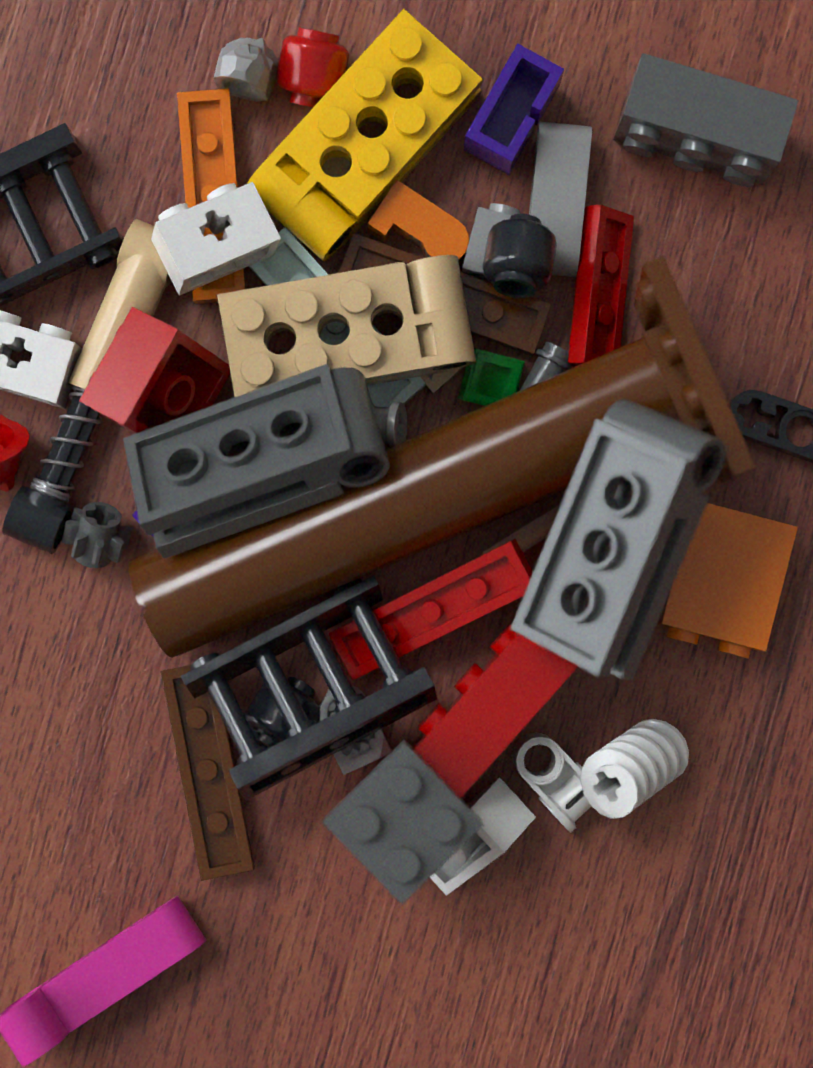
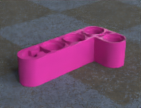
(99, 980)

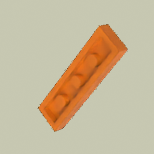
(208, 164)

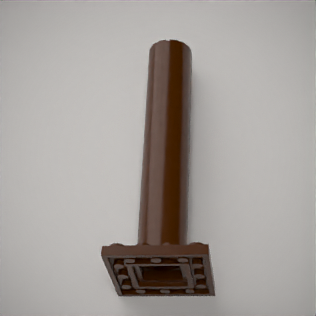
(442, 482)

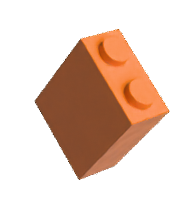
(730, 581)

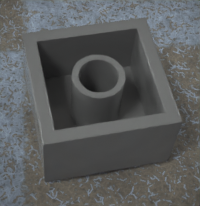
(403, 821)

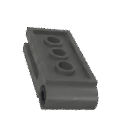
(255, 458)
(619, 539)

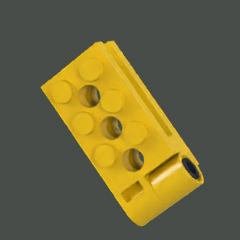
(330, 209)

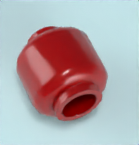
(310, 65)

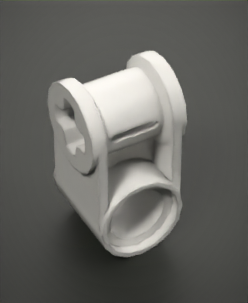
(557, 784)

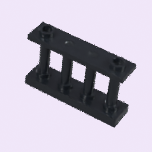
(53, 155)
(307, 740)

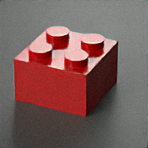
(153, 375)

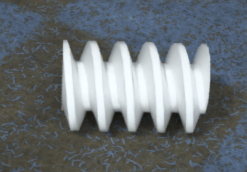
(634, 767)

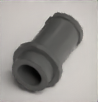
(550, 362)

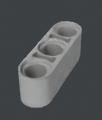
(561, 187)

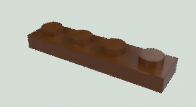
(491, 315)
(208, 787)

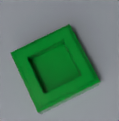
(490, 378)

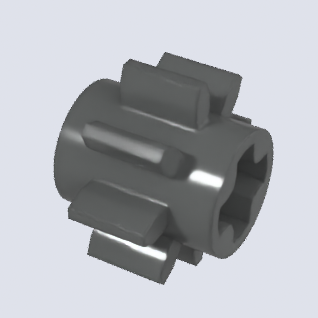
(96, 535)

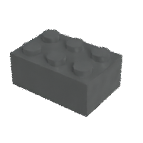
(704, 121)

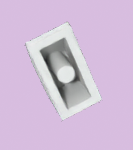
(503, 822)

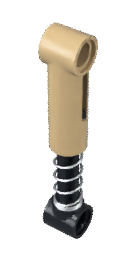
(40, 512)

